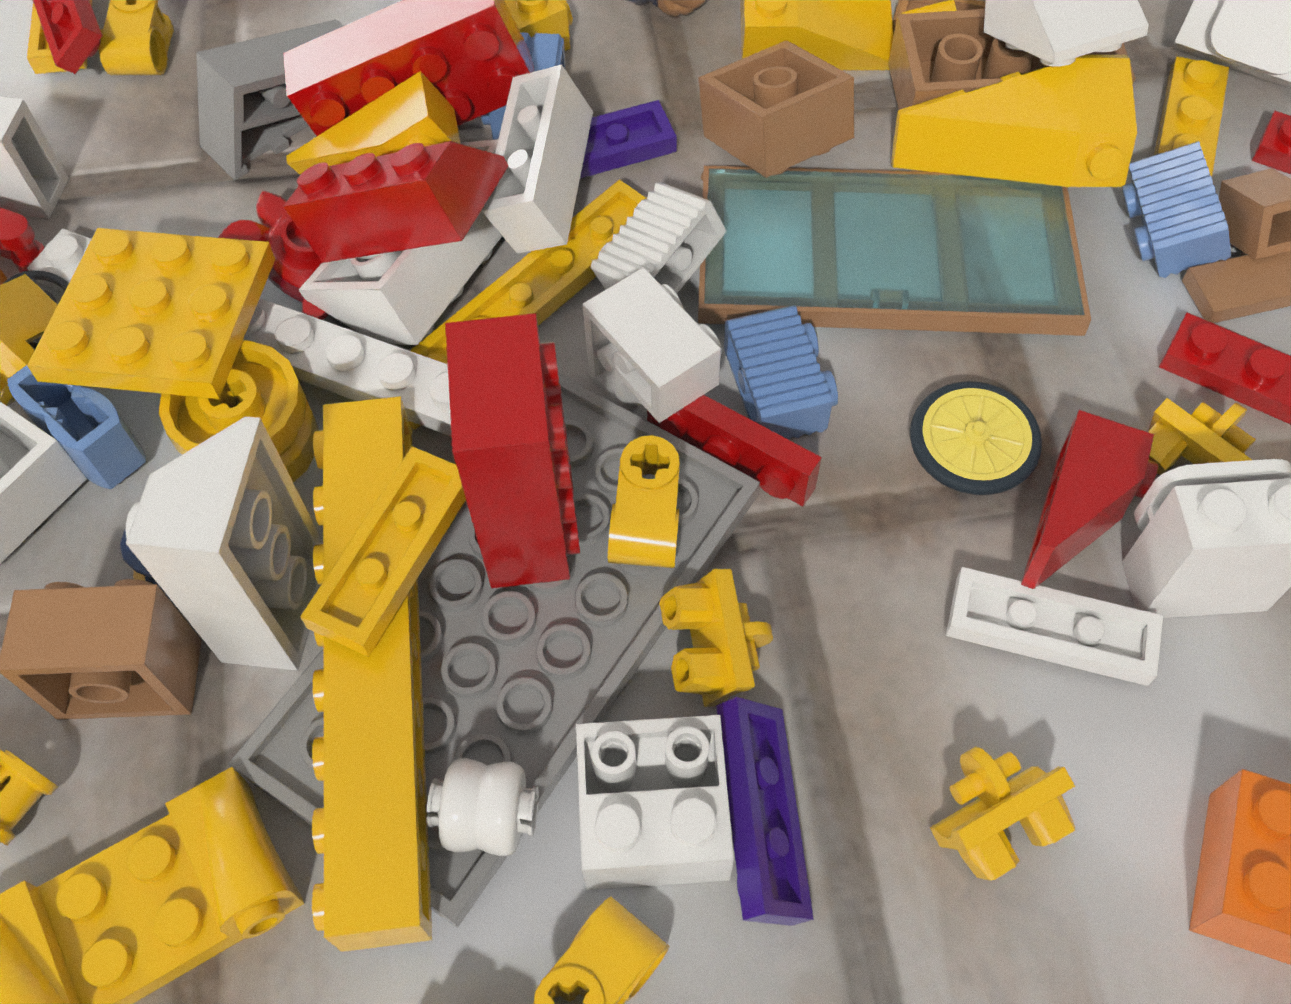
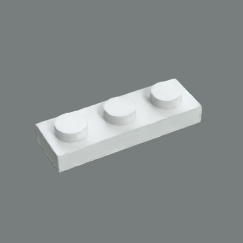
(1056, 626)

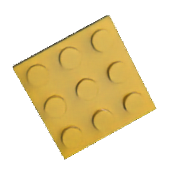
(154, 313)

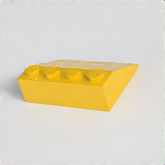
(837, 31)

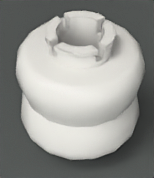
(482, 807)

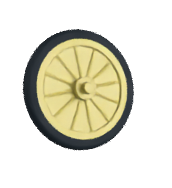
(976, 438)

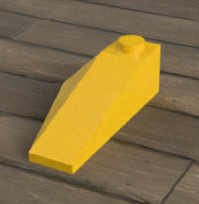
(1035, 127)

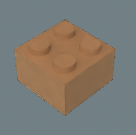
(777, 108)
(101, 651)

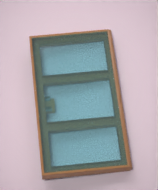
(894, 251)

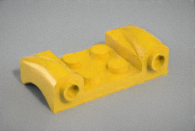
(147, 904)

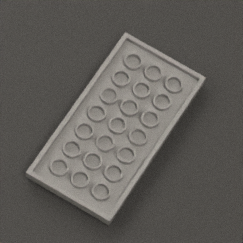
(528, 661)

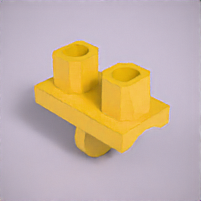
(1197, 437)
(720, 637)
(1029, 797)

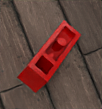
(1089, 490)

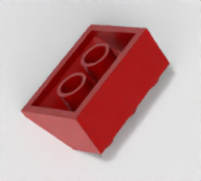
(394, 199)

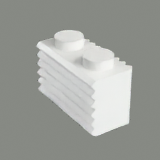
(665, 236)

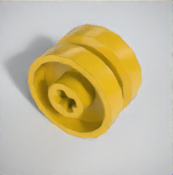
(259, 387)

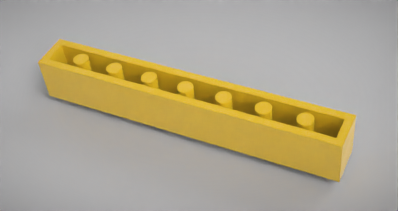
(372, 710)

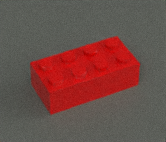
(459, 45)
(512, 448)

